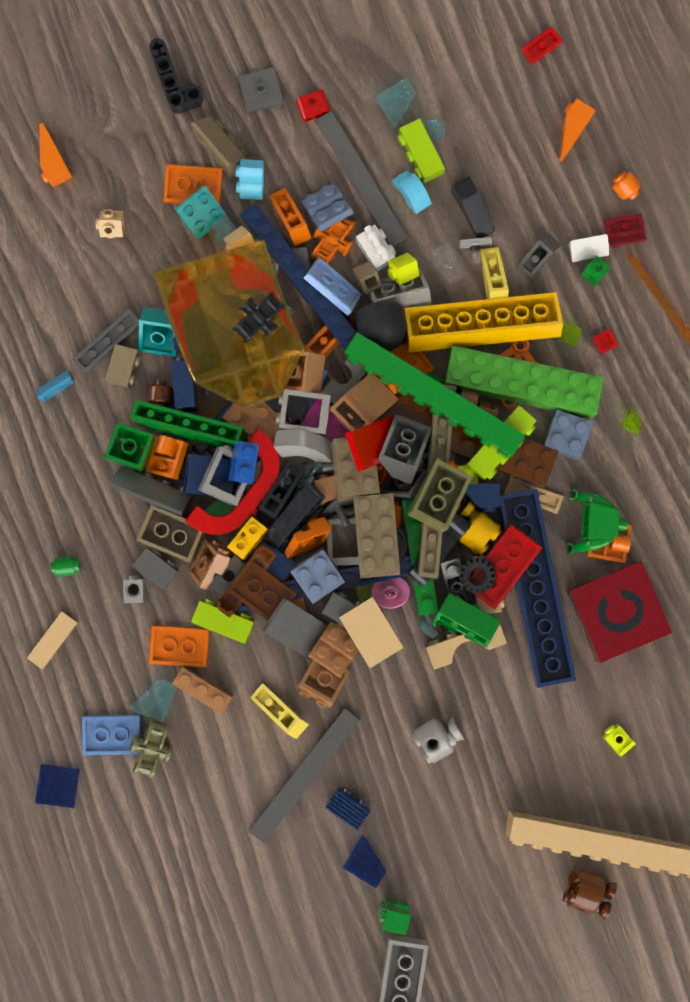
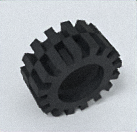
(466, 575)

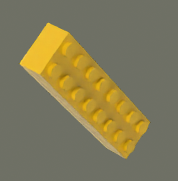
(483, 322)

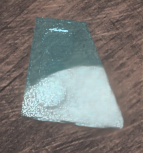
(156, 701)

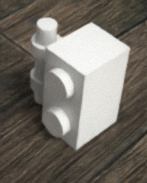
(374, 247)

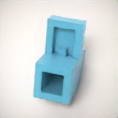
(412, 190)

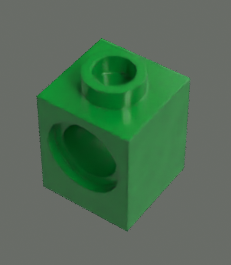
(595, 271)

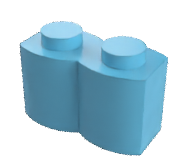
(250, 179)

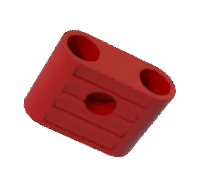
(313, 105)

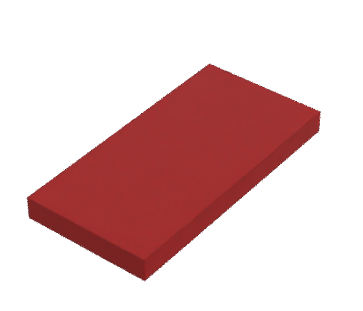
(368, 442)
(510, 559)

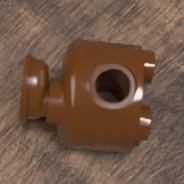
(587, 893)

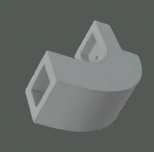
(303, 443)

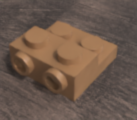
(209, 560)
(334, 649)
(321, 684)

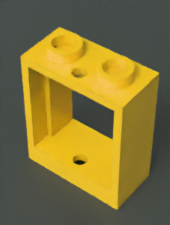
(244, 546)

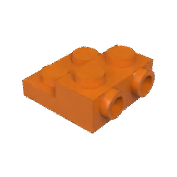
(309, 538)

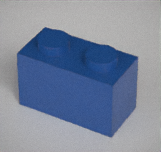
(243, 462)

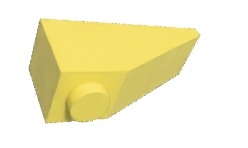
(493, 273)
(279, 711)

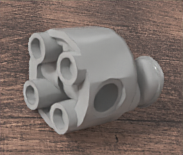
(446, 739)

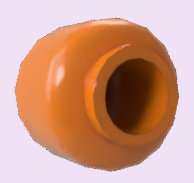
(626, 185)

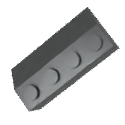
(151, 491)

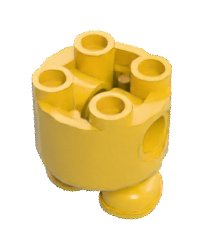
(480, 531)

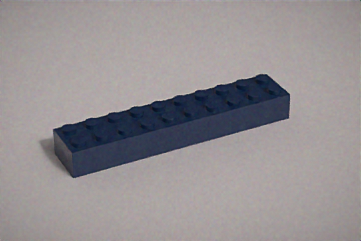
(539, 595)

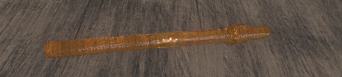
(684, 331)

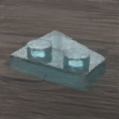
(396, 100)

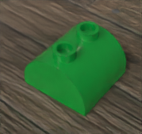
(130, 447)

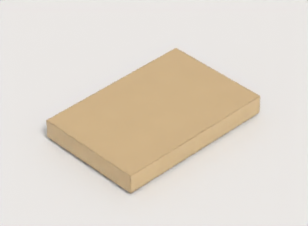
(371, 632)

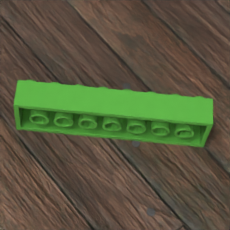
(524, 382)

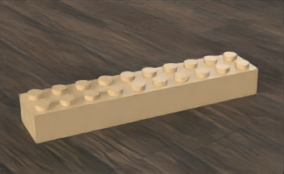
(598, 843)

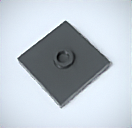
(261, 90)

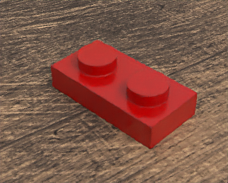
(541, 45)

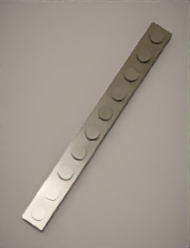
(430, 538)

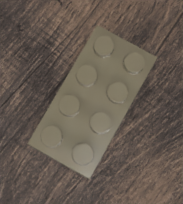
(376, 535)

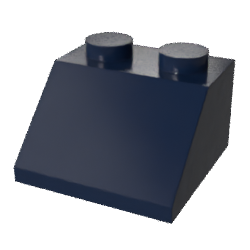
(484, 496)

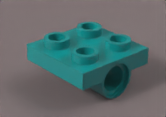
(200, 211)

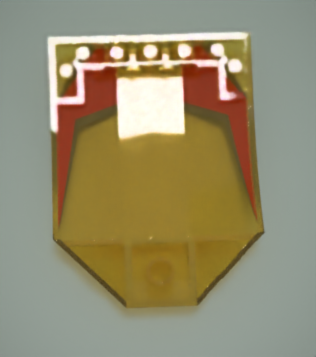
(204, 307)

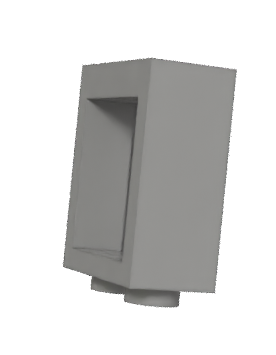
(283, 400)
(219, 494)
(344, 561)

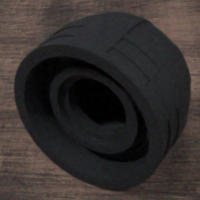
(382, 324)

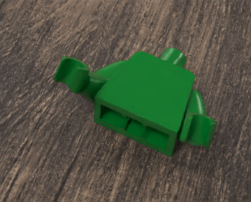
(599, 522)

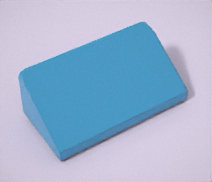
(54, 386)

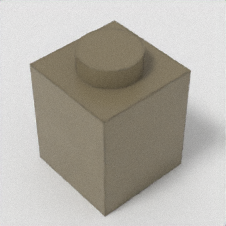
(367, 277)

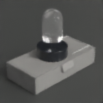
(475, 244)

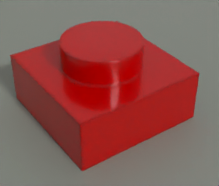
(605, 341)

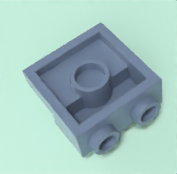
(326, 207)

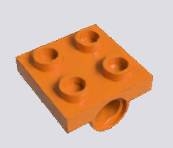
(167, 457)
(616, 550)

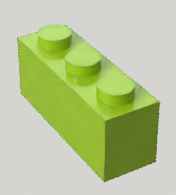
(421, 151)
(211, 618)

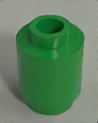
(65, 566)

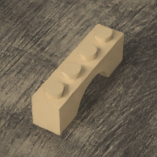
(441, 652)

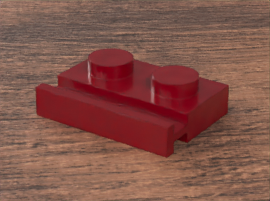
(625, 230)

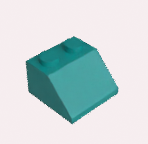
(156, 333)

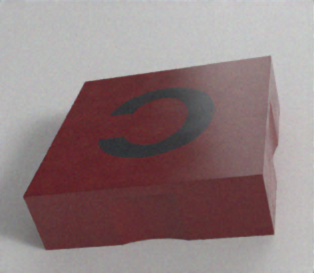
(619, 612)

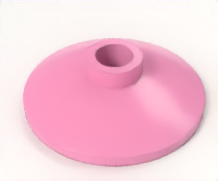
(397, 587)

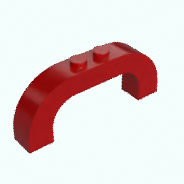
(248, 503)

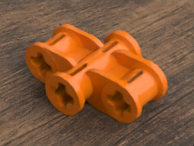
(334, 240)

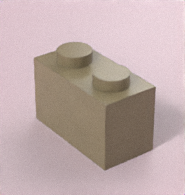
(123, 366)

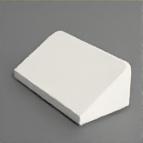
(588, 248)

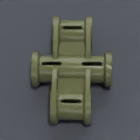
(148, 755)

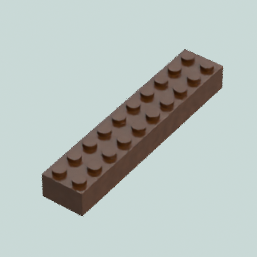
(529, 463)

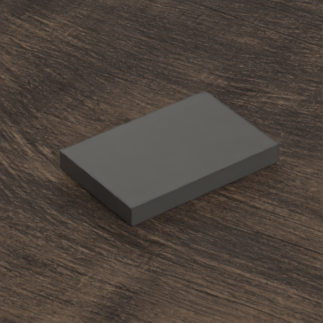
(295, 627)

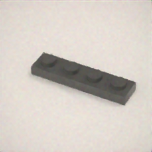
(105, 342)

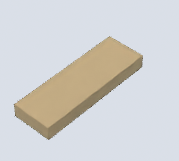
(548, 500)
(52, 640)

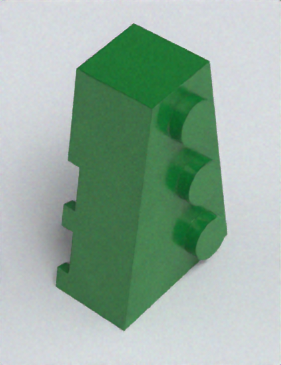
(467, 619)

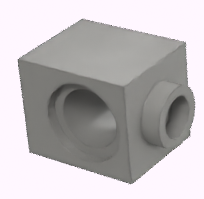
(140, 597)

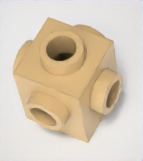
(111, 223)

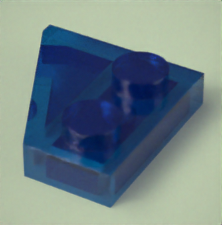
(365, 863)

